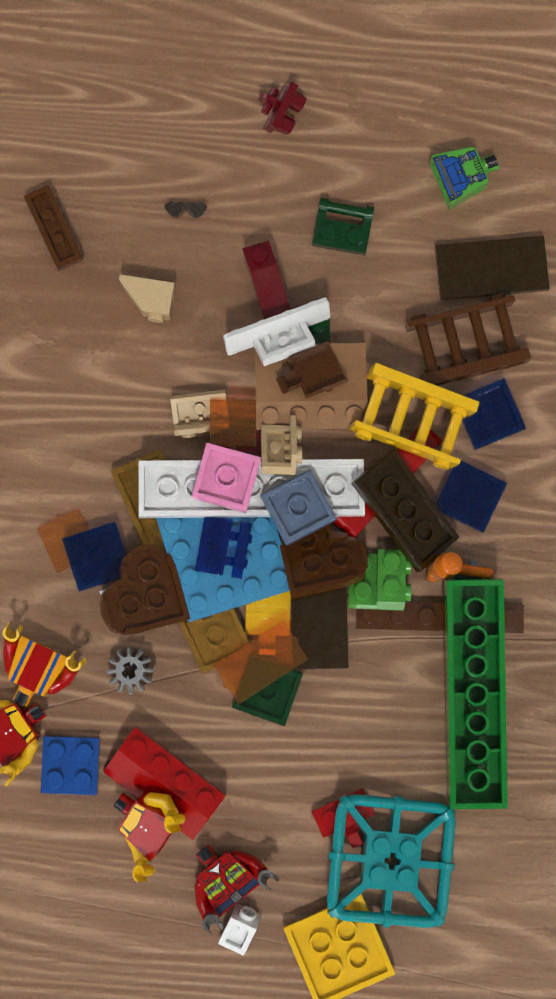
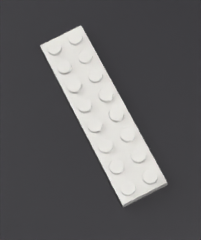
(169, 484)

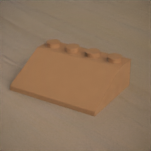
(322, 411)

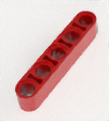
(356, 524)

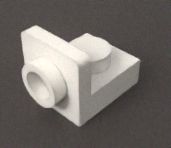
(240, 929)

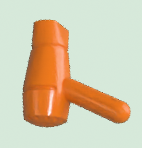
(450, 564)

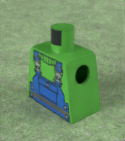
(461, 174)

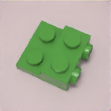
(384, 583)

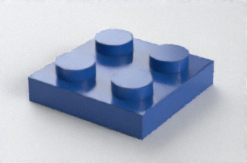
(70, 765)

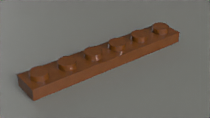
(426, 617)

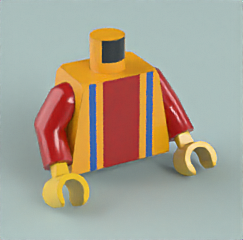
(36, 666)

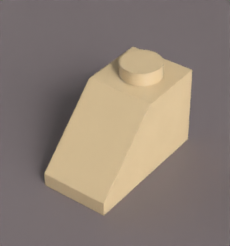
(150, 296)

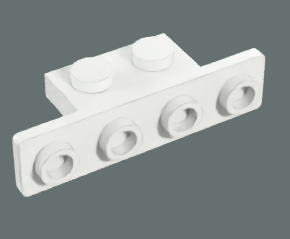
(281, 334)

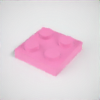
(226, 478)

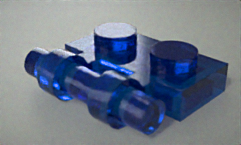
(214, 545)

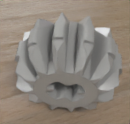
(121, 668)

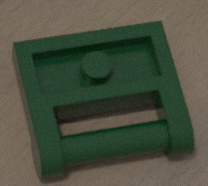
(342, 235)

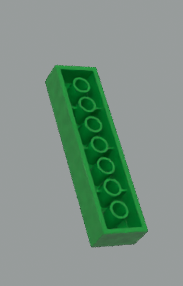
(475, 693)

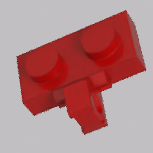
(325, 820)

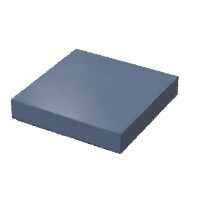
(298, 507)

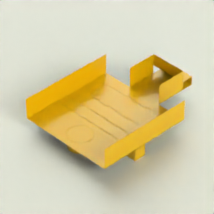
(267, 613)

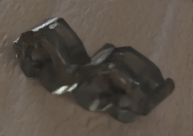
(178, 209)

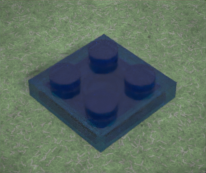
(495, 417)
(470, 496)
(95, 556)

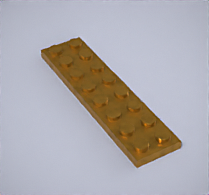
(208, 637)

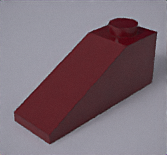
(266, 279)

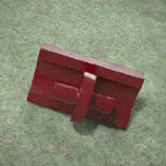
(287, 99)

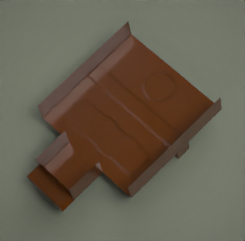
(313, 371)

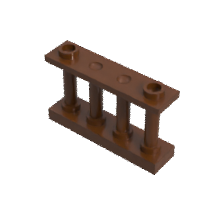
(460, 368)

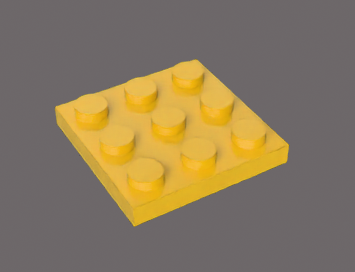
(338, 954)

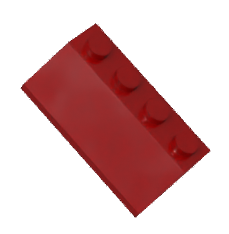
(148, 766)

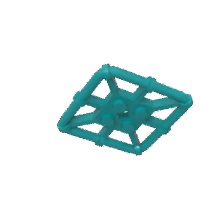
(404, 874)

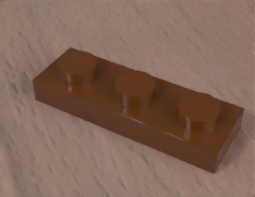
(53, 228)

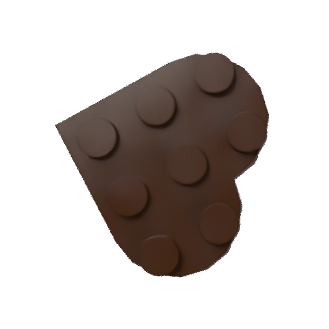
(323, 562)
(145, 595)

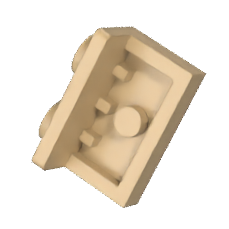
(192, 412)
(280, 448)

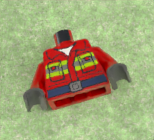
(226, 882)

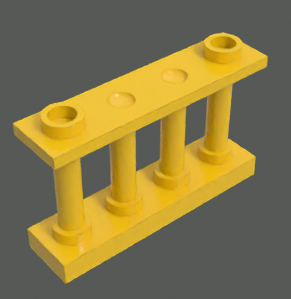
(434, 397)

